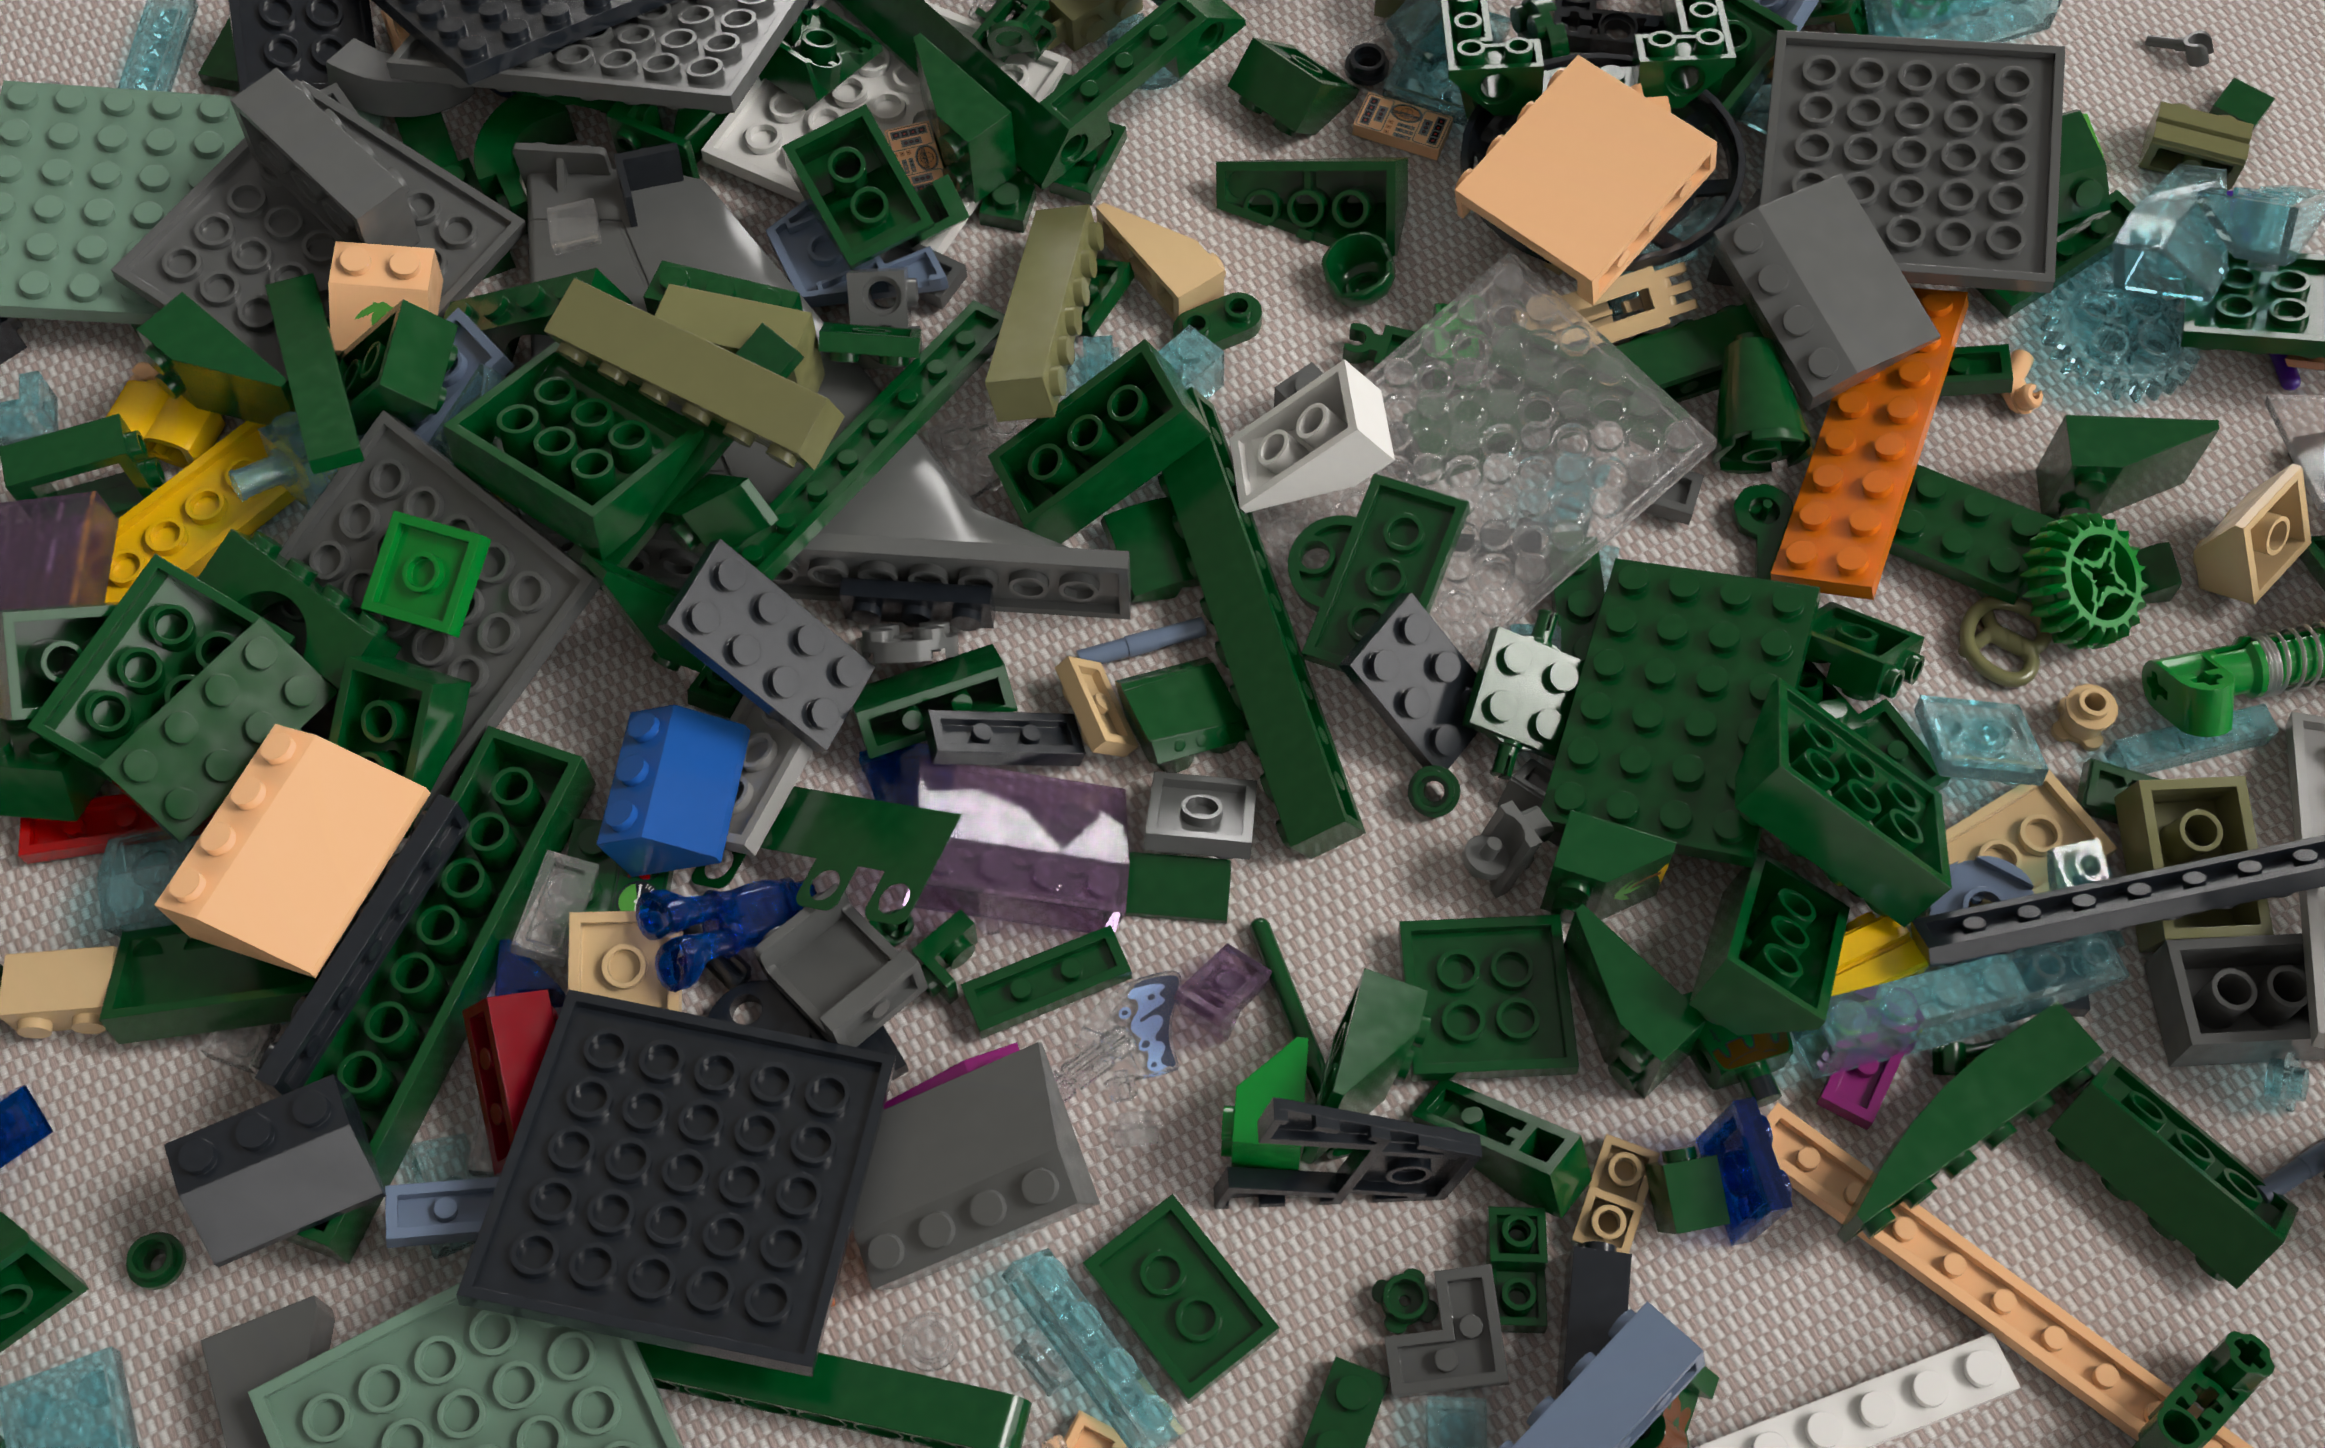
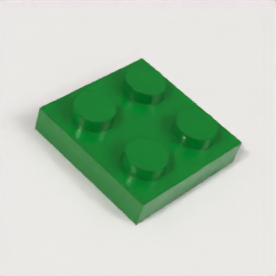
(426, 573)

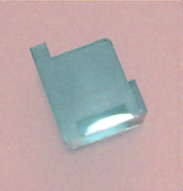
(32, 413)

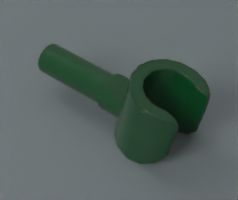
(1951, 1058)

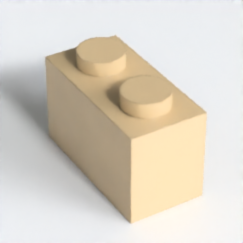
(55, 990)

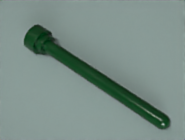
(1291, 1007)

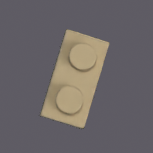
(1096, 707)

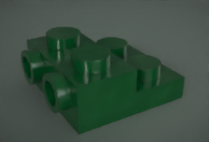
(1864, 652)

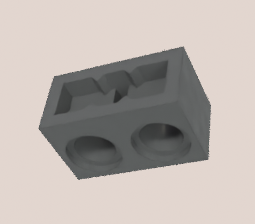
(866, 312)

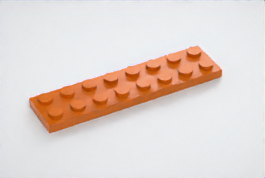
(1867, 465)

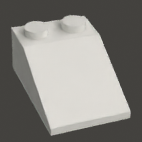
(1313, 442)

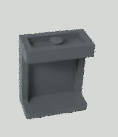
(839, 971)

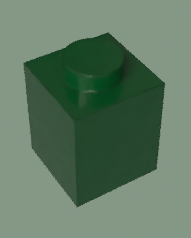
(1686, 1191)

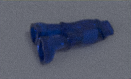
(729, 922)

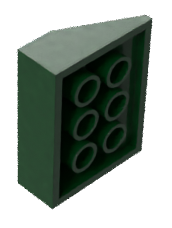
(573, 449)
(140, 660)
(1844, 806)

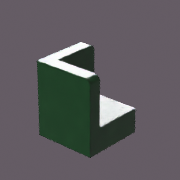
(943, 207)

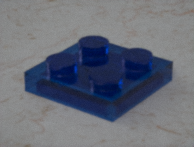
(1751, 1178)

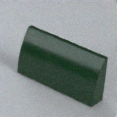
(184, 987)

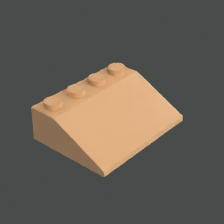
(292, 851)

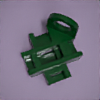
(1014, 35)

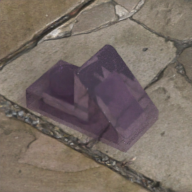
(1221, 990)

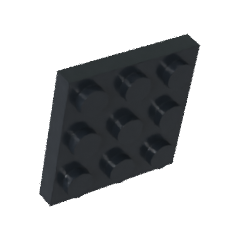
(294, 36)

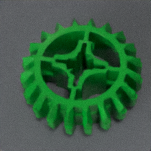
(2084, 581)

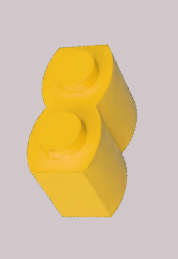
(170, 426)

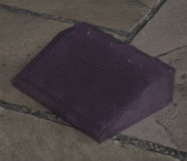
(1027, 848)

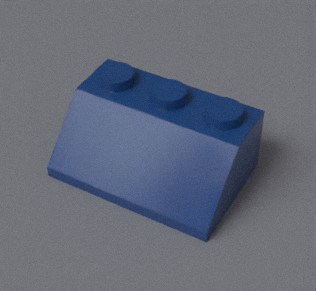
(673, 790)

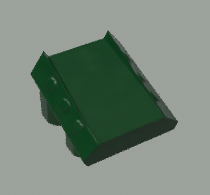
(818, 56)
(1181, 713)

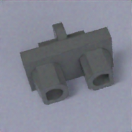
(1506, 846)

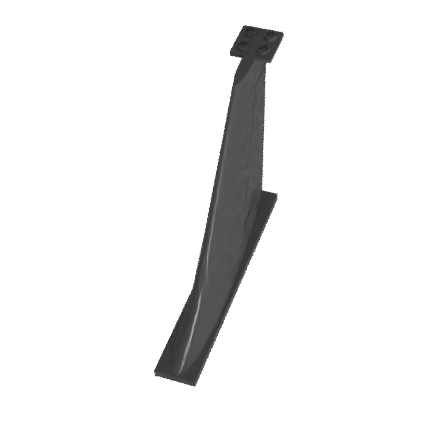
(907, 519)

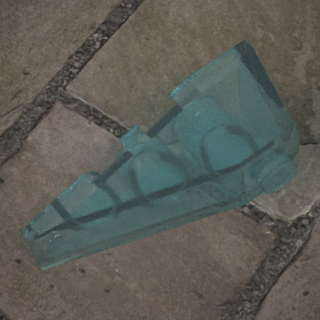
(2264, 223)
(2170, 242)

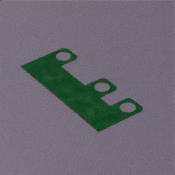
(850, 834)

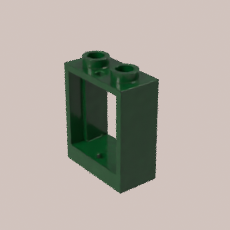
(79, 449)

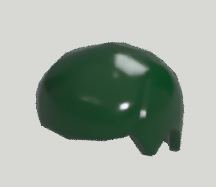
(1358, 269)

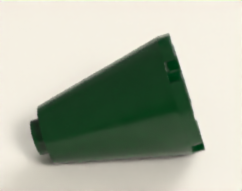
(1757, 410)

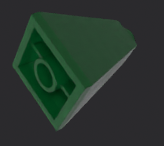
(31, 1283)

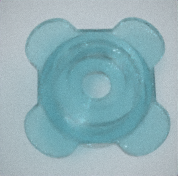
(2286, 1082)

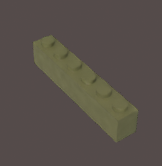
(1044, 314)
(694, 374)

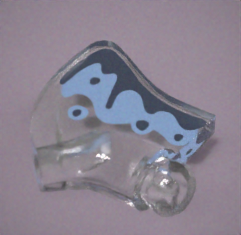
(1147, 1012)

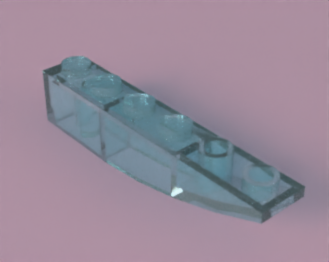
(1956, 1002)

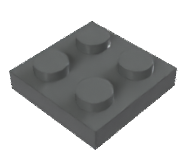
(1201, 815)

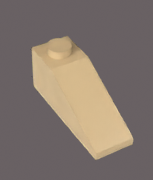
(1163, 261)

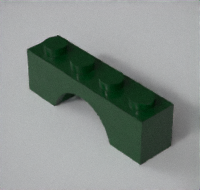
(525, 308)
(262, 579)

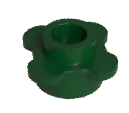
(1411, 1285)

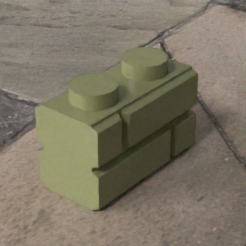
(2196, 139)

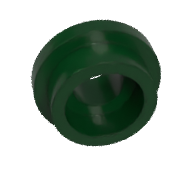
(1417, 787)
(145, 1250)

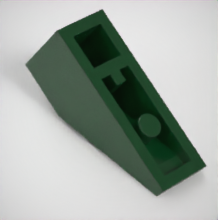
(642, 605)
(1519, 1150)

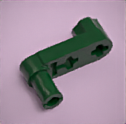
(2218, 1385)

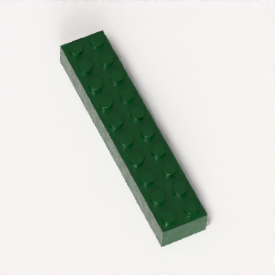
(446, 958)

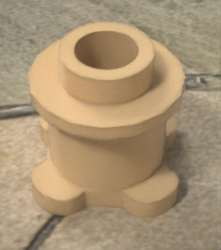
(2084, 715)

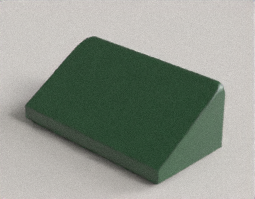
(1178, 887)

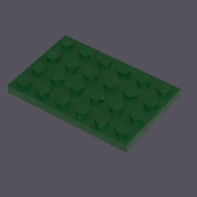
(1674, 701)

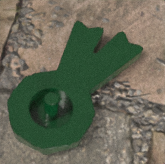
(1763, 515)

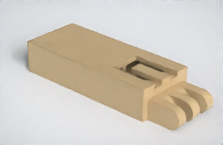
(1655, 297)

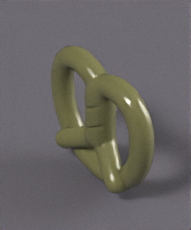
(2002, 637)

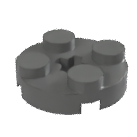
(894, 646)

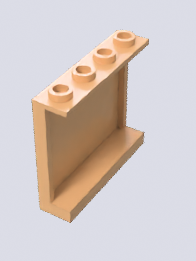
(1588, 175)

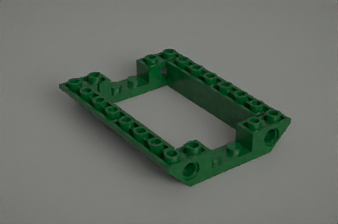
(1666, 63)
(1074, 116)

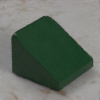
(2160, 574)

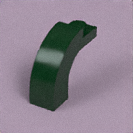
(521, 121)

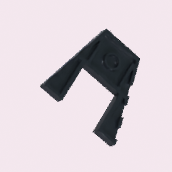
(1389, 1158)

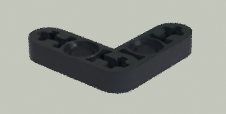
(1585, 16)

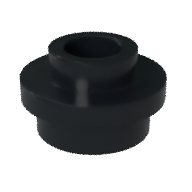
(1367, 64)

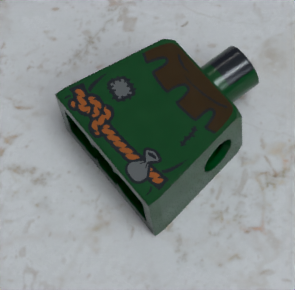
(1741, 1059)

